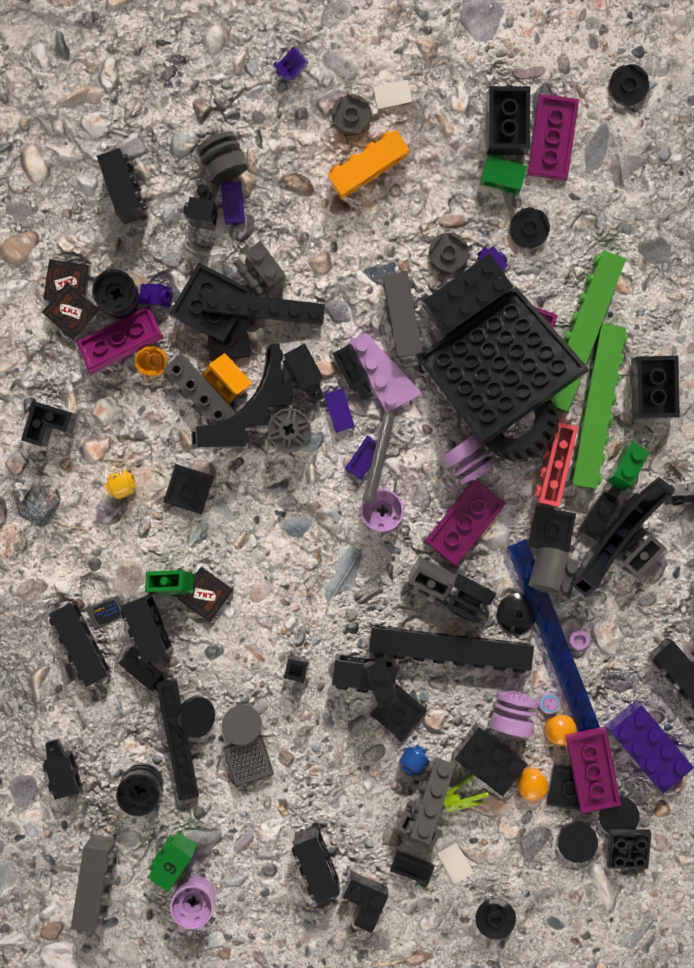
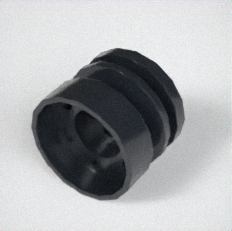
(112, 283)
(469, 599)
(136, 800)

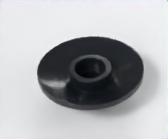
(506, 614)
(500, 926)

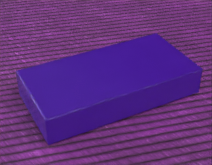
(233, 202)
(339, 410)
(362, 458)

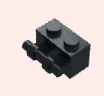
(201, 211)

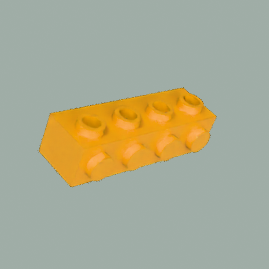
(368, 164)

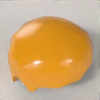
(151, 361)
(558, 727)
(532, 784)

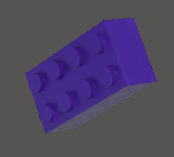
(649, 746)

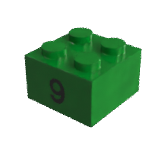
(171, 860)

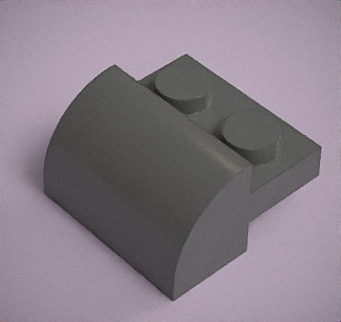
(553, 572)

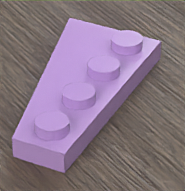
(386, 378)

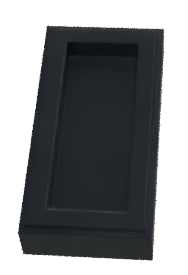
(412, 867)

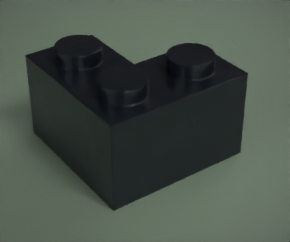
(43, 419)
(370, 899)

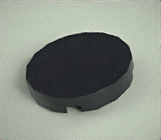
(628, 84)
(529, 228)
(196, 717)
(620, 817)
(577, 842)

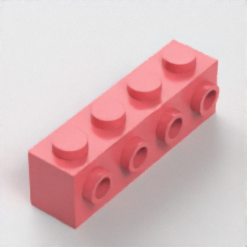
(556, 466)

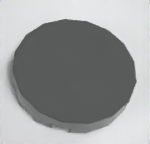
(351, 114)
(448, 253)
(242, 725)

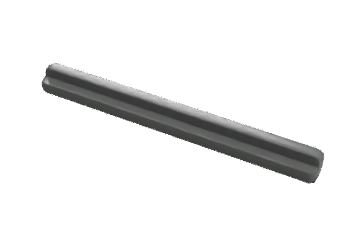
(378, 458)

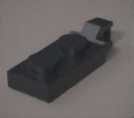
(353, 371)
(600, 513)
(145, 673)

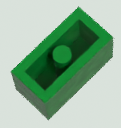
(503, 174)
(627, 466)
(169, 582)

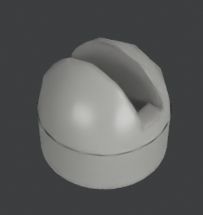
(255, 332)

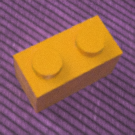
(226, 378)

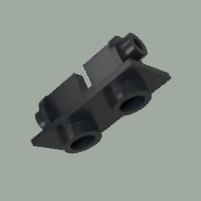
(681, 496)

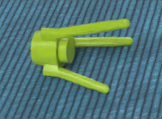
(453, 801)

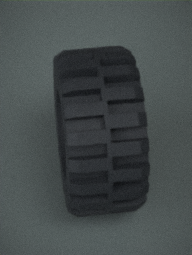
(533, 441)

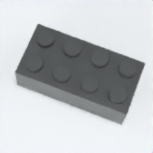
(93, 883)

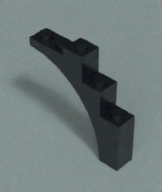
(254, 414)
(618, 533)

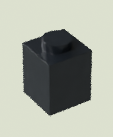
(296, 668)

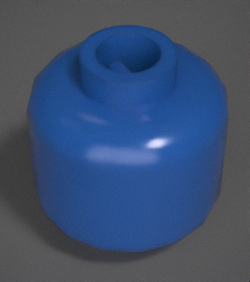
(414, 760)

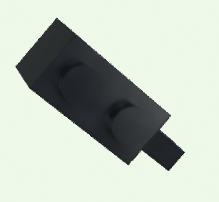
(305, 371)
(61, 770)

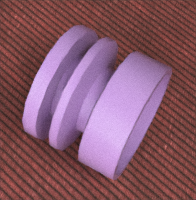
(469, 459)
(391, 519)
(514, 718)
(189, 913)

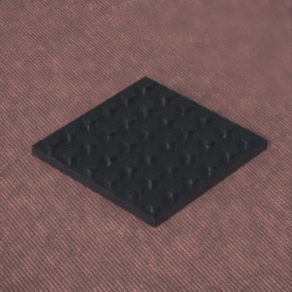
(501, 365)

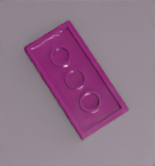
(552, 137)
(120, 340)
(465, 522)
(593, 770)

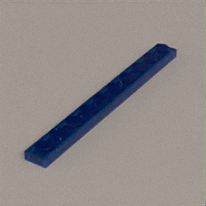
(554, 639)

